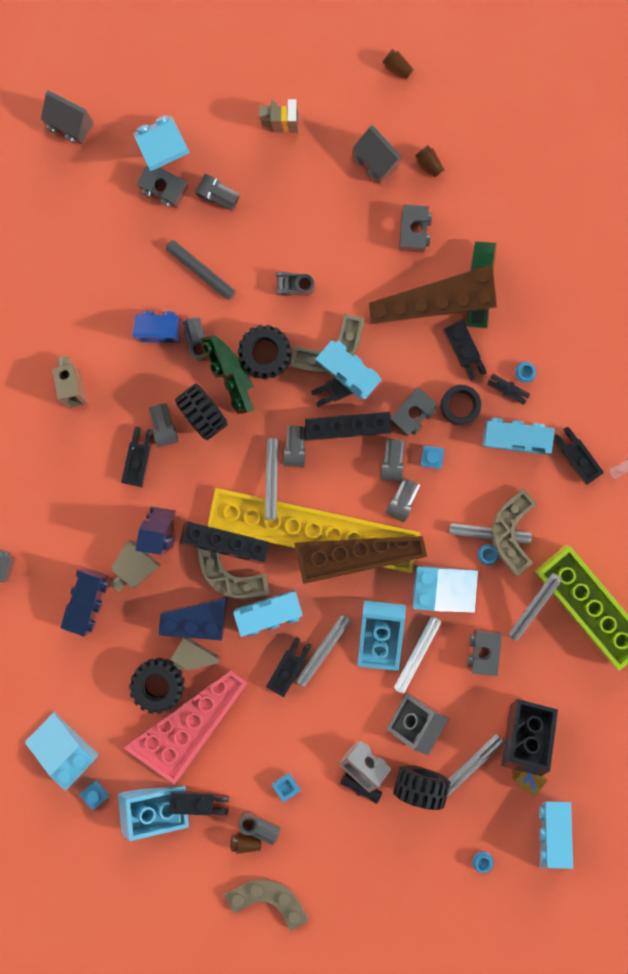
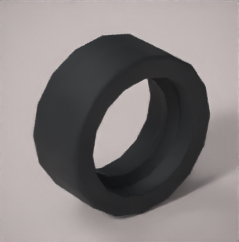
(461, 389)

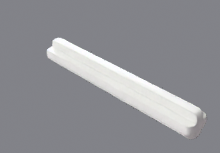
(417, 654)

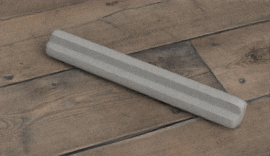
(271, 479)
(484, 532)
(535, 606)
(323, 650)
(474, 762)

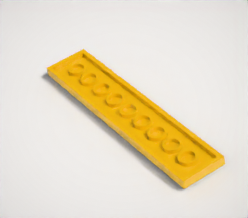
(294, 523)

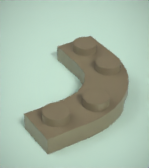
(349, 336)
(504, 532)
(228, 584)
(272, 892)

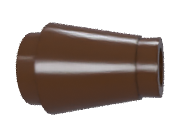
(397, 63)
(429, 160)
(244, 843)

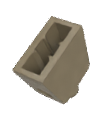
(69, 384)
(132, 566)

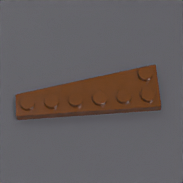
(453, 295)
(341, 557)

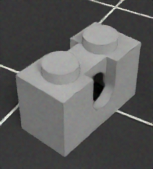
(355, 766)

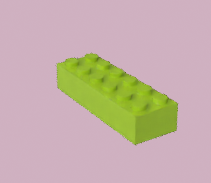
(589, 604)

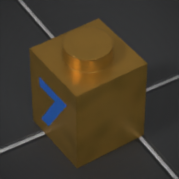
(529, 782)

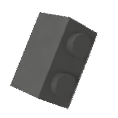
(66, 118)
(376, 155)
(417, 724)

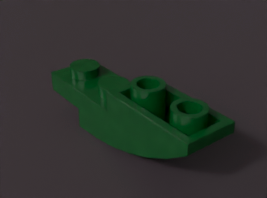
(483, 255)
(227, 365)

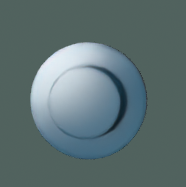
(525, 372)
(487, 554)
(482, 862)

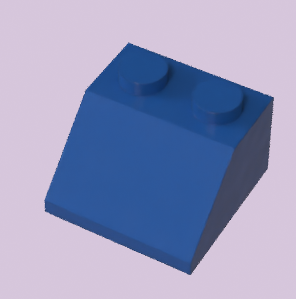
(157, 328)

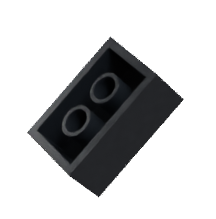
(529, 737)

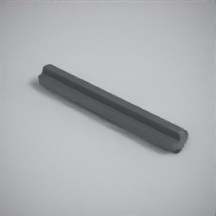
(200, 269)

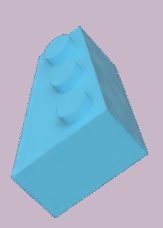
(348, 369)
(518, 437)
(268, 613)
(556, 835)

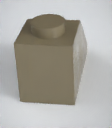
(193, 655)

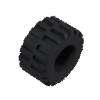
(260, 334)
(201, 412)
(144, 697)
(421, 787)

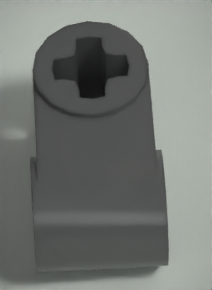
(292, 284)

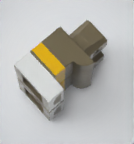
(280, 117)

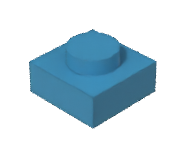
(432, 457)
(286, 787)
(94, 794)

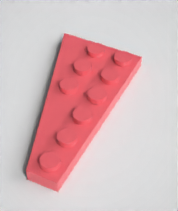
(180, 735)

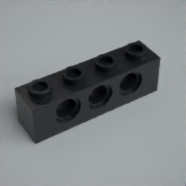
(347, 426)
(224, 542)

